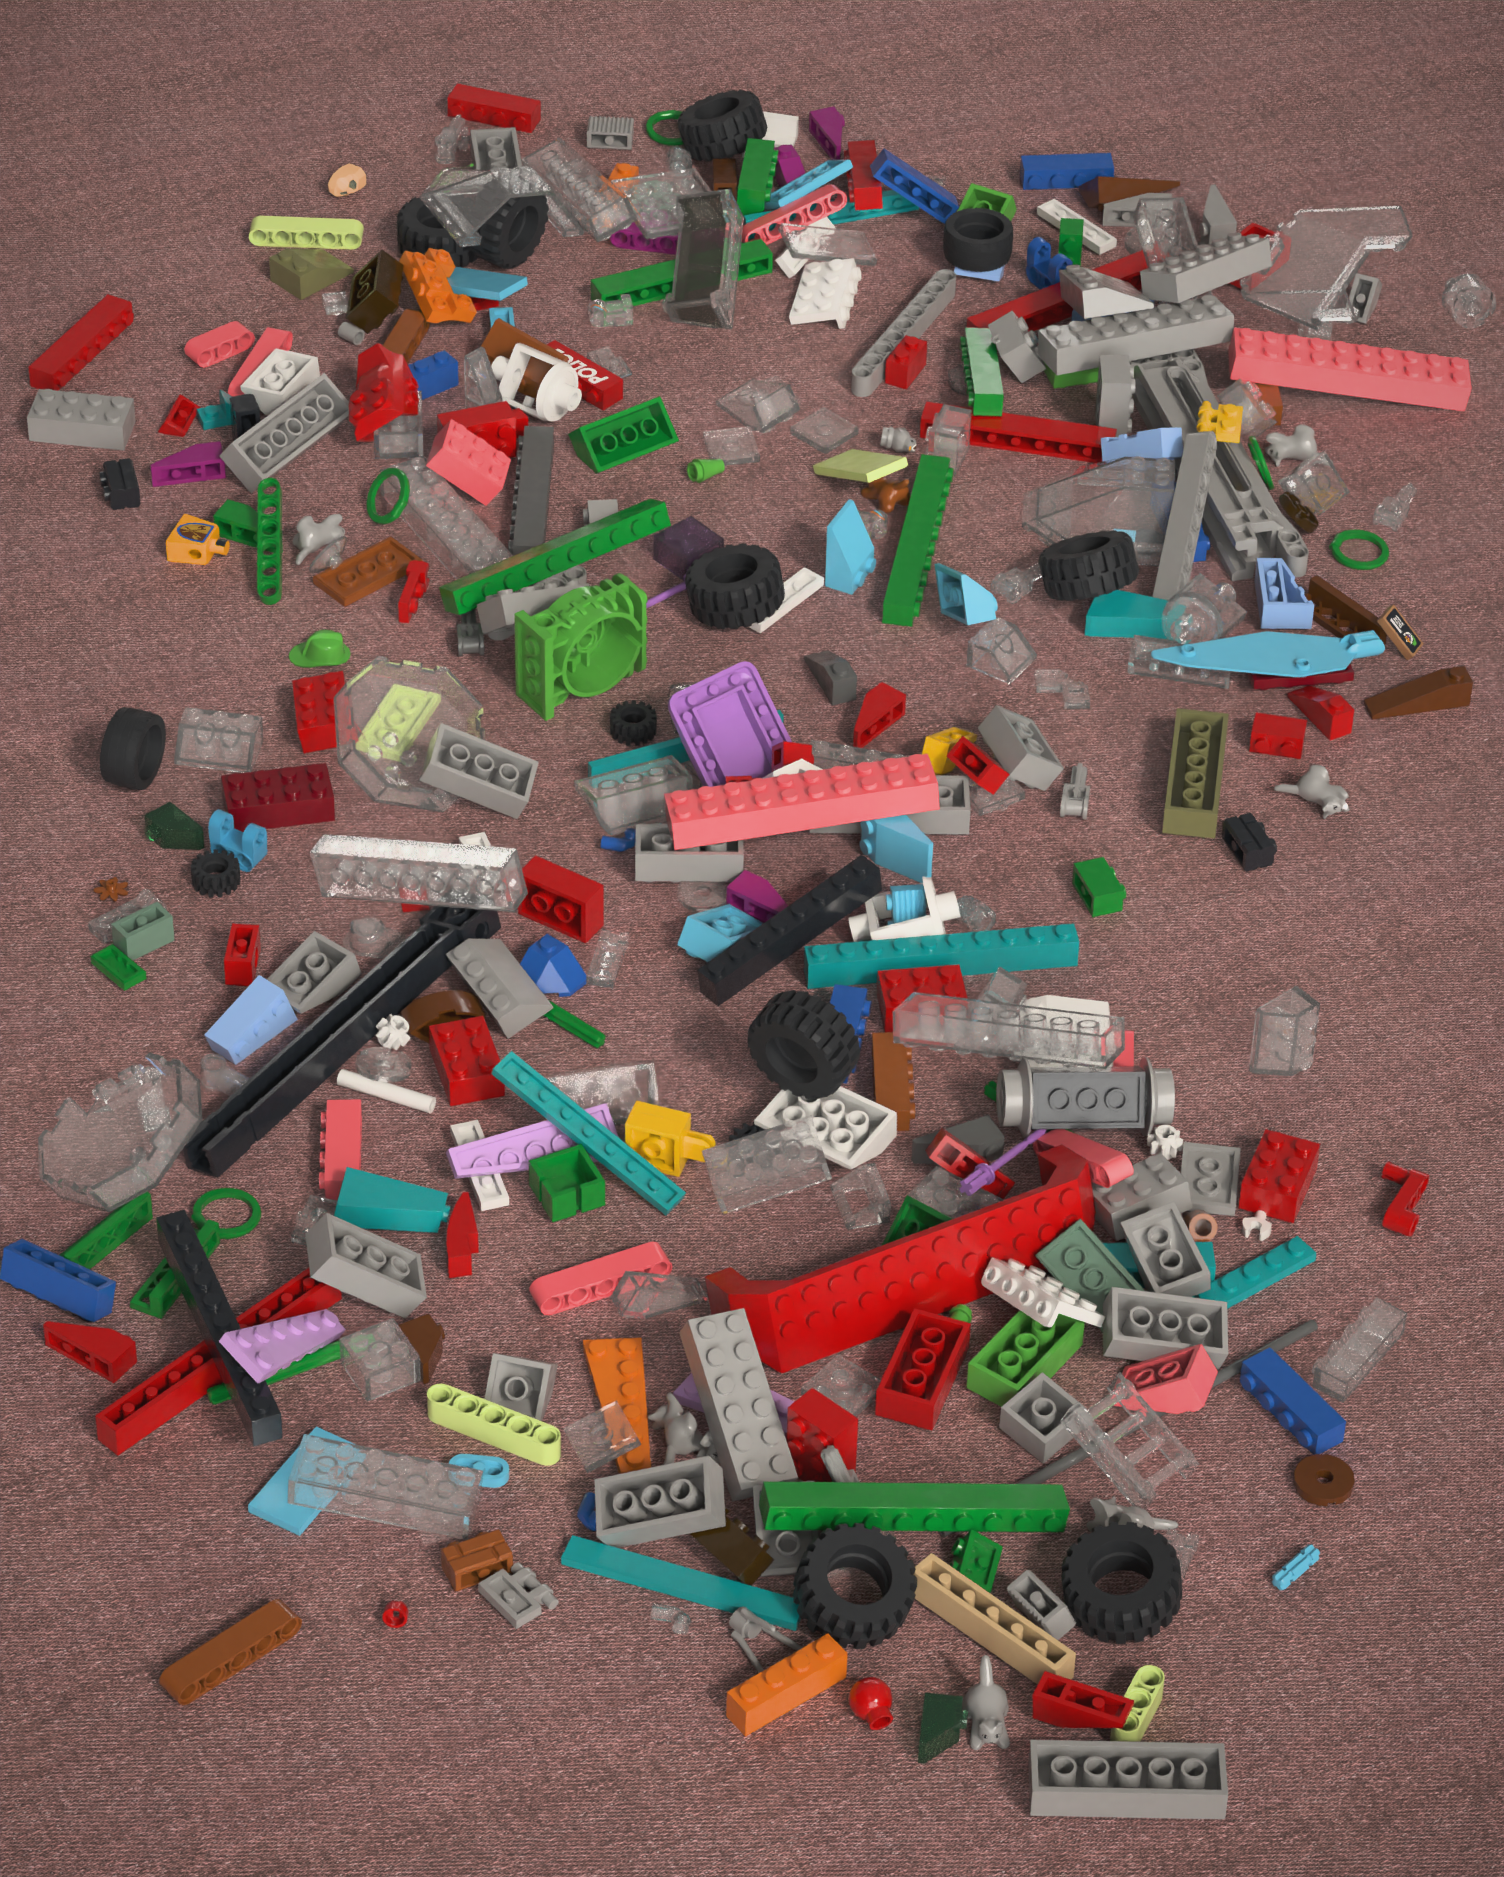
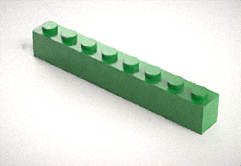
(656, 280)

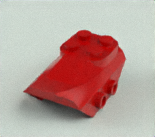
(381, 392)

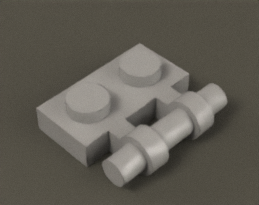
(510, 1597)

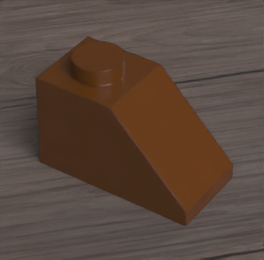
(427, 1341)

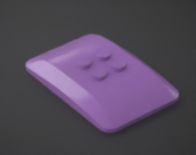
(728, 724)

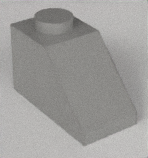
(1365, 295)

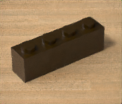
(736, 1550)

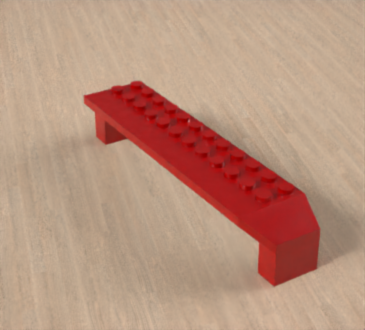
(925, 1271)

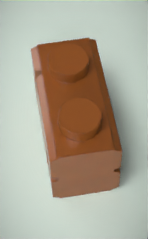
(475, 1559)

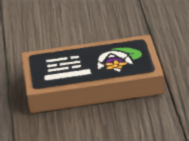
(1400, 632)

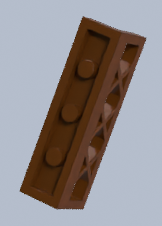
(1343, 608)

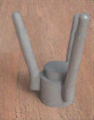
(749, 1625)

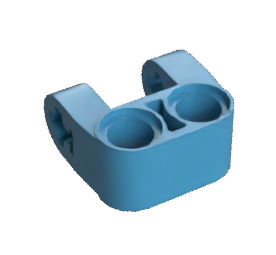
(247, 846)

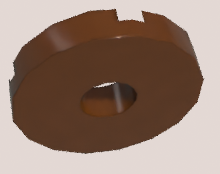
(1326, 1467)

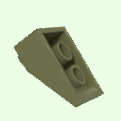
(306, 270)

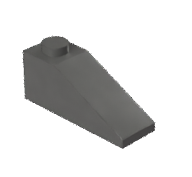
(833, 676)
(978, 1134)

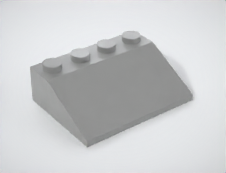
(1099, 294)

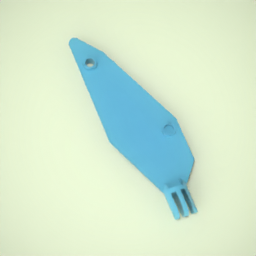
(1275, 653)

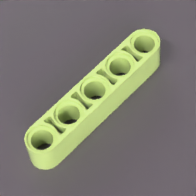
(316, 236)
(494, 1424)

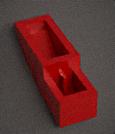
(461, 1238)

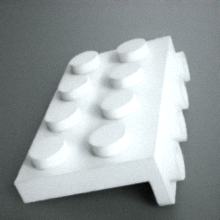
(826, 292)
(1037, 1295)

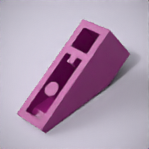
(827, 128)
(788, 165)
(192, 464)
(754, 896)

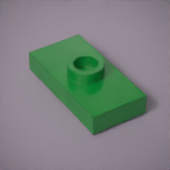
(118, 967)

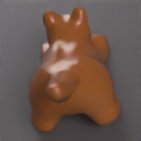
(887, 493)

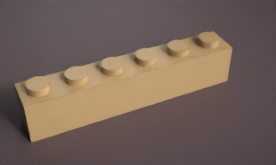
(991, 1621)

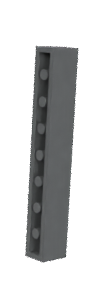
(533, 489)

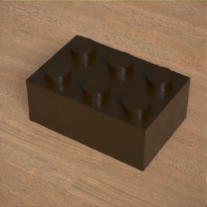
(375, 292)

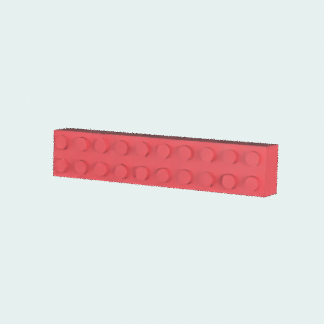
(1349, 369)
(801, 801)

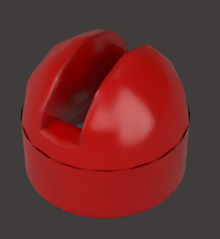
(395, 1621)

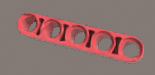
(803, 214)
(268, 342)
(1105, 1163)
(595, 1278)

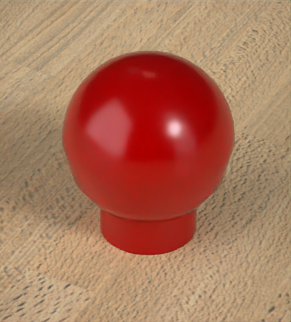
(871, 1701)

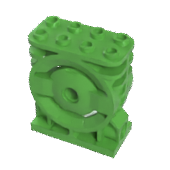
(580, 644)

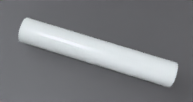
(386, 1091)

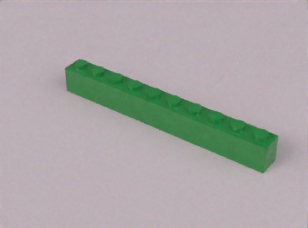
(917, 541)
(556, 555)
(914, 1506)

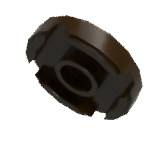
(1301, 515)

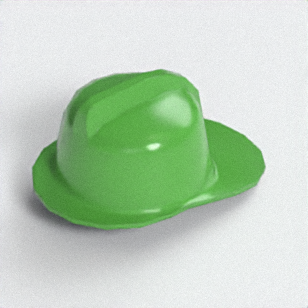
(320, 649)

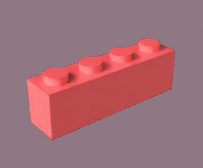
(341, 1143)

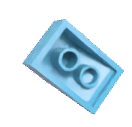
(848, 551)
(898, 846)
(715, 930)

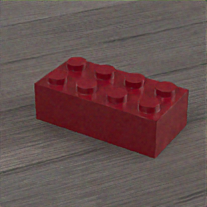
(279, 797)

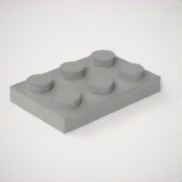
(1211, 1176)

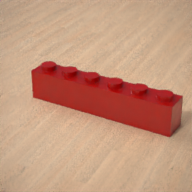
(863, 188)
(81, 343)

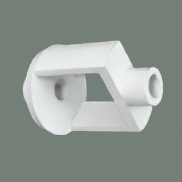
(557, 390)
(941, 908)

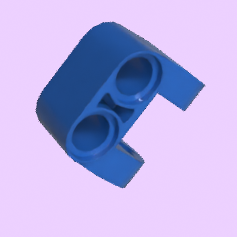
(1040, 268)

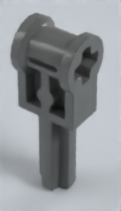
(470, 635)

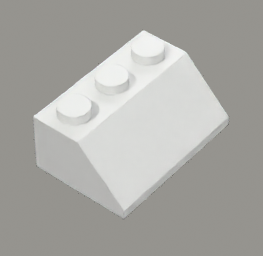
(280, 378)

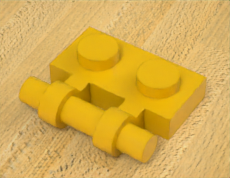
(1227, 418)

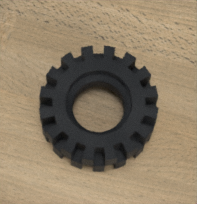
(633, 723)
(215, 863)

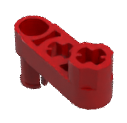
(1399, 1213)

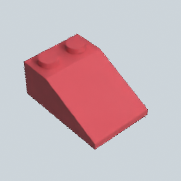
(1174, 1380)

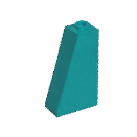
(1125, 615)
(389, 1203)

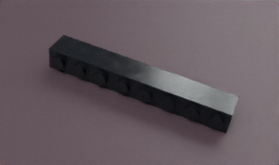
(789, 930)

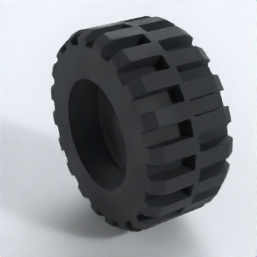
(721, 125)
(421, 230)
(513, 231)
(1088, 565)
(735, 586)
(803, 1044)
(862, 1550)
(1126, 1615)

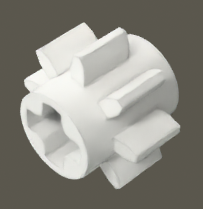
(393, 1032)
(1165, 1141)

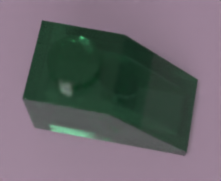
(173, 829)
(940, 1724)

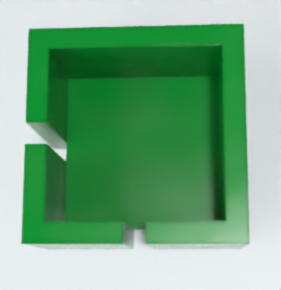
(567, 1182)

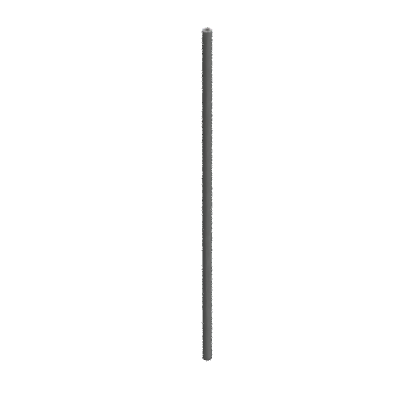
(1222, 1375)

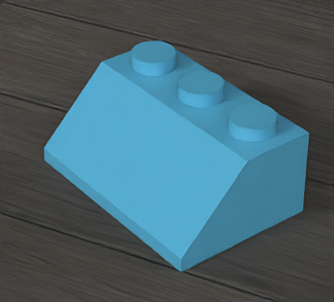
(963, 597)

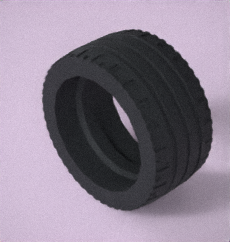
(978, 239)
(132, 748)

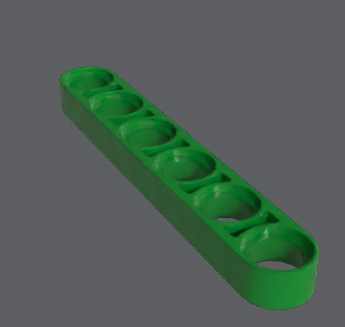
(273, 540)

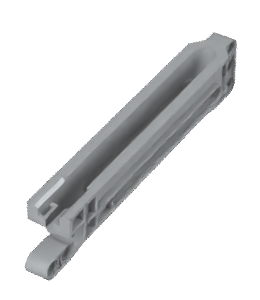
(1238, 507)

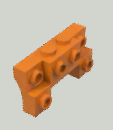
(431, 288)

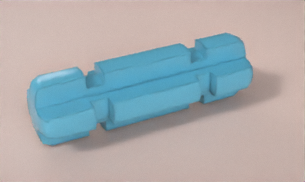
(1295, 1567)

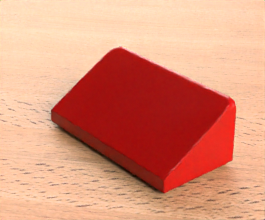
(179, 417)

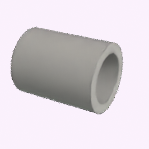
(351, 333)

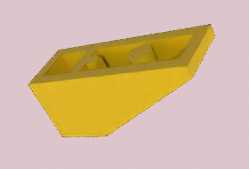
(940, 744)

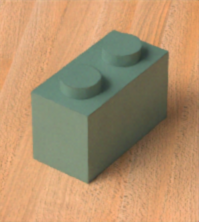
(143, 931)

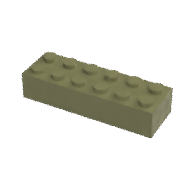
(1195, 773)

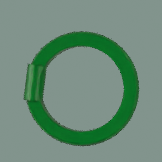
(658, 116)
(1260, 461)
(400, 504)
(1358, 534)
(228, 1233)

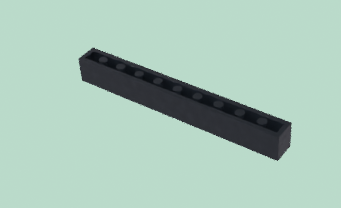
(215, 1318)

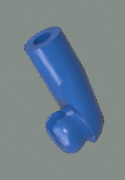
(619, 844)
(586, 1511)

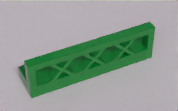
(110, 1232)
(165, 1293)

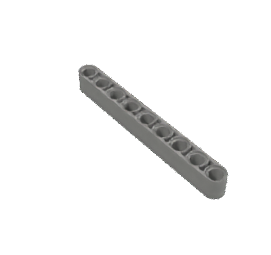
(911, 322)
(1186, 514)

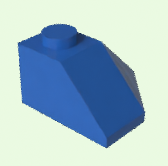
(553, 967)

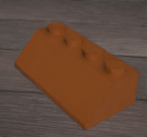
(502, 341)

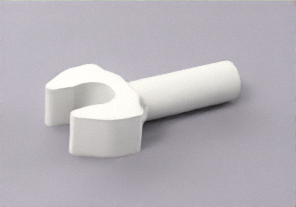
(1257, 1222)

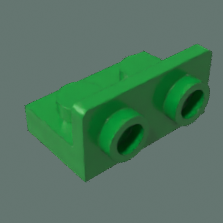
(976, 1558)

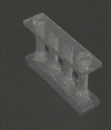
(1109, 1458)

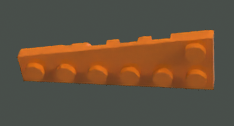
(619, 1376)

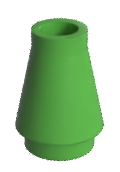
(703, 469)

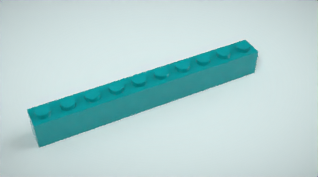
(974, 951)

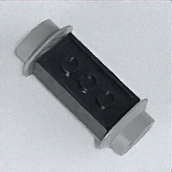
(1085, 1097)

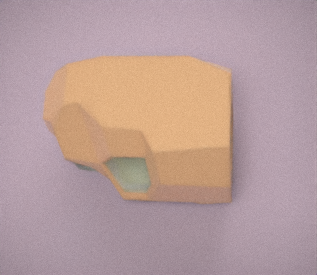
(347, 180)

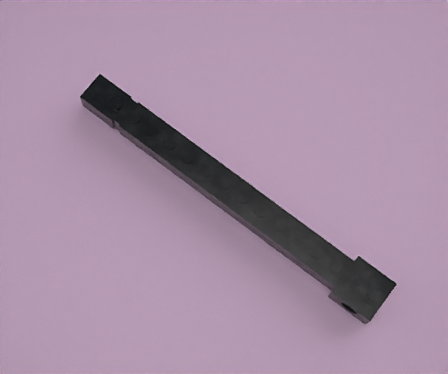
(333, 1038)

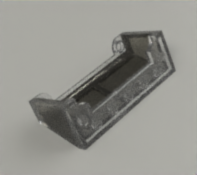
(706, 260)

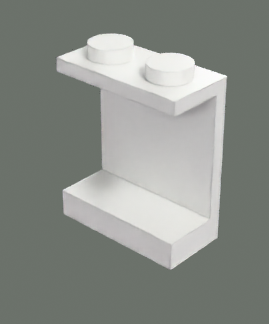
(781, 129)

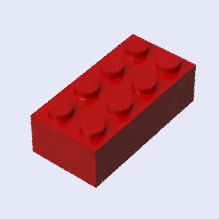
(922, 1369)

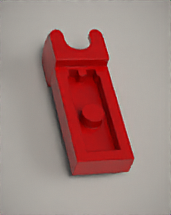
(414, 589)

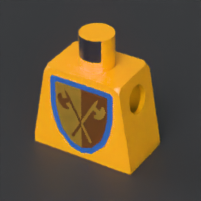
(195, 541)

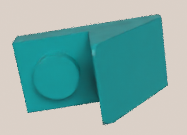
(216, 415)

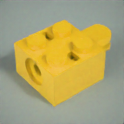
(665, 1137)

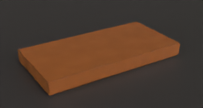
(366, 571)

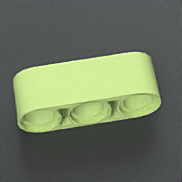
(1147, 1694)

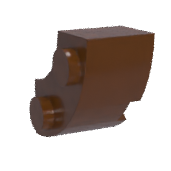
(438, 1009)

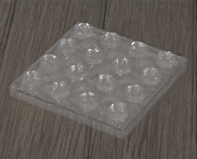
(654, 198)

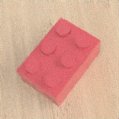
(468, 462)

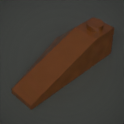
(1111, 189)
(1428, 693)

